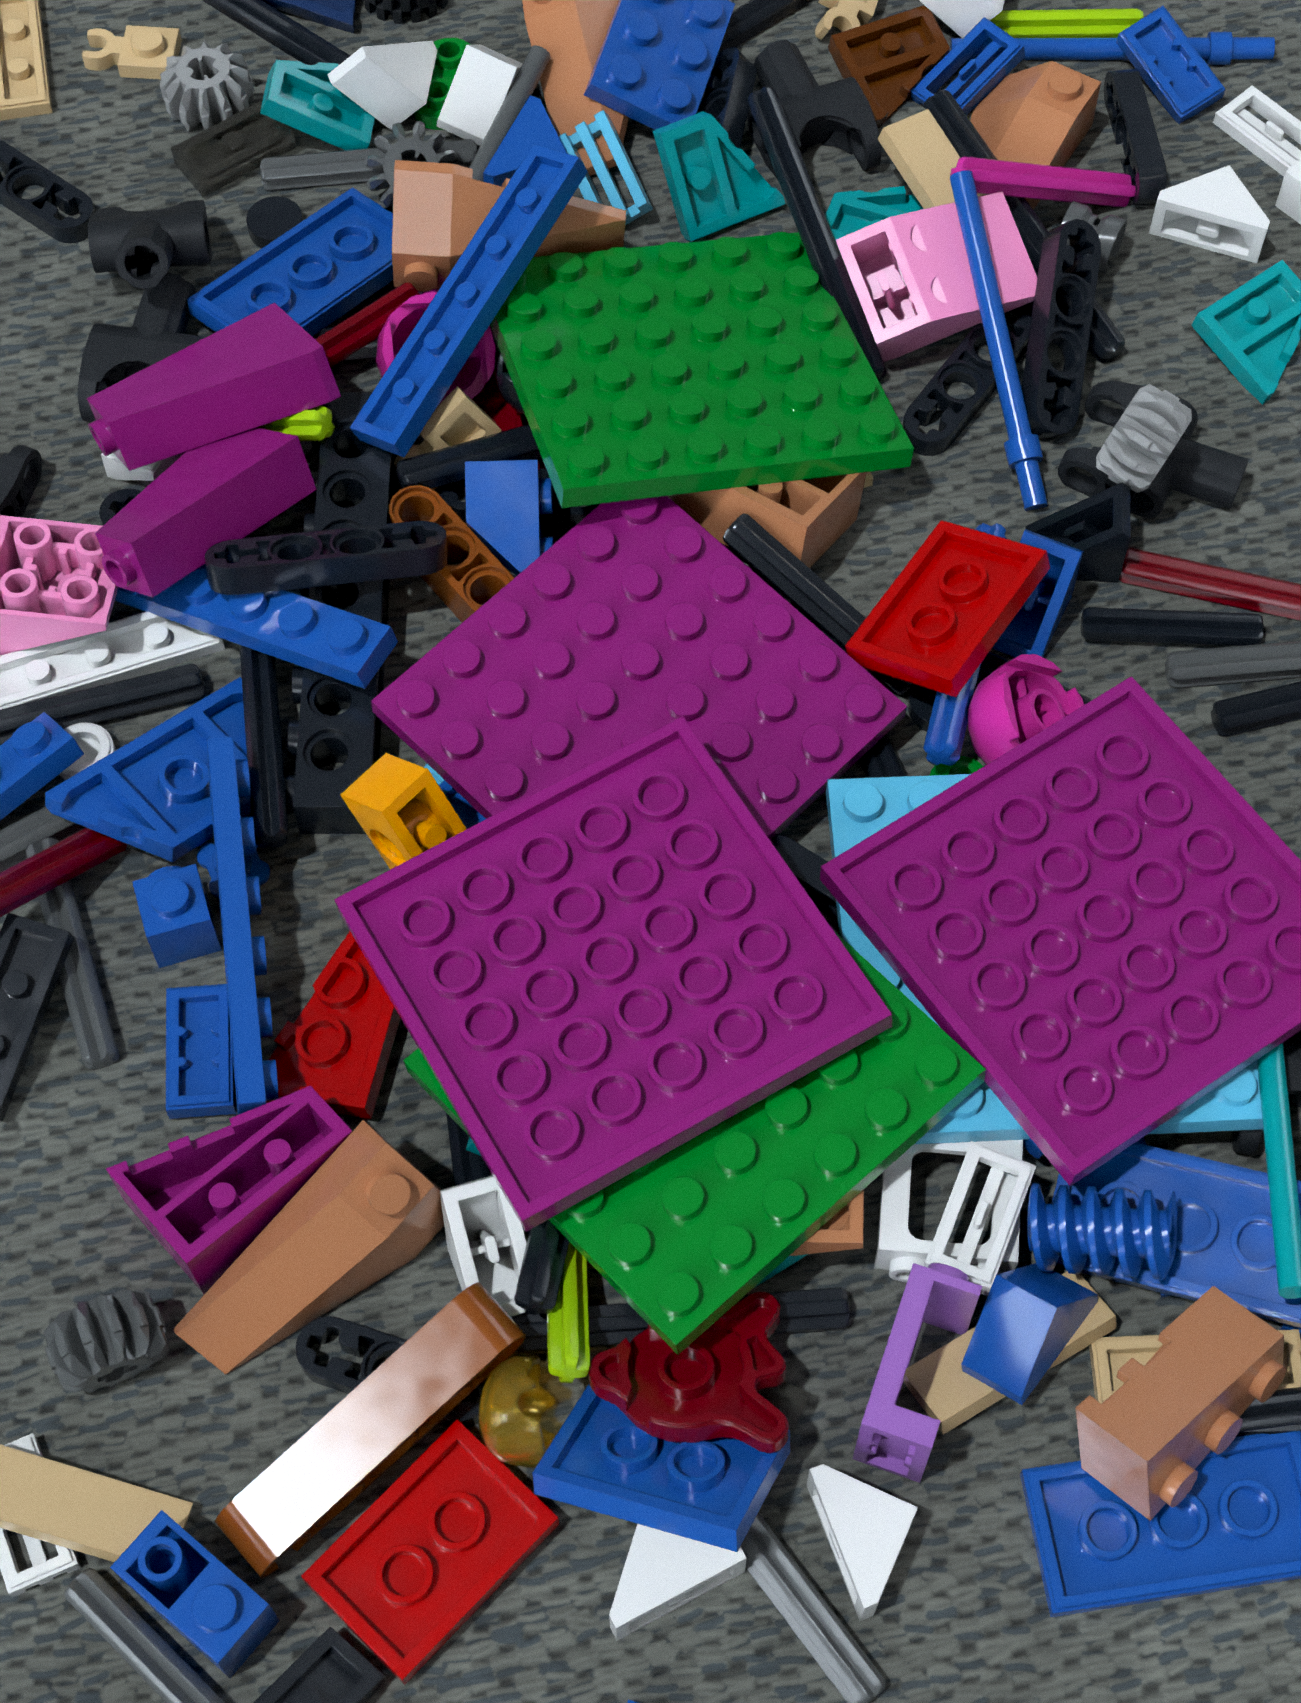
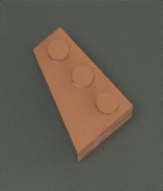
(798, 513)
(1180, 1403)

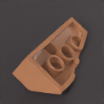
(573, 37)
(443, 207)
(332, 1240)

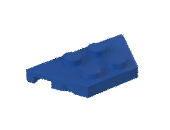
(158, 784)

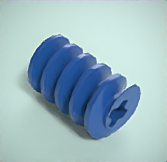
(1101, 1232)

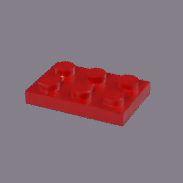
(948, 607)
(430, 1551)

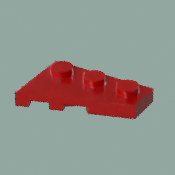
(340, 1036)

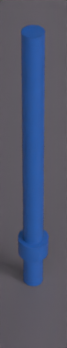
(1216, 48)
(1023, 447)

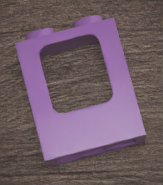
(890, 1434)

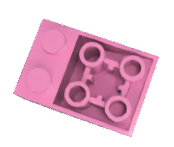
(918, 277)
(50, 583)

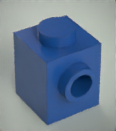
(176, 915)

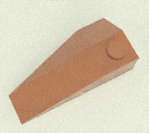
(1038, 115)

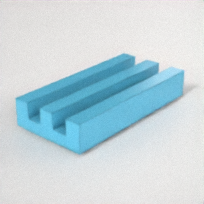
(586, 137)

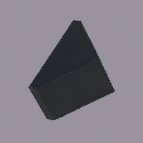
(1096, 527)

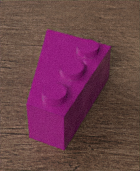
(223, 1189)

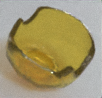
(512, 1412)

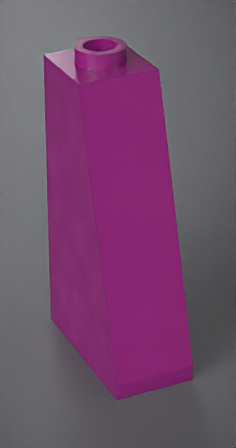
(213, 390)
(200, 501)

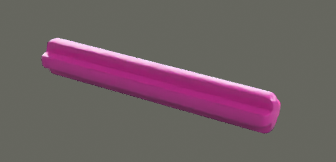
(1048, 182)

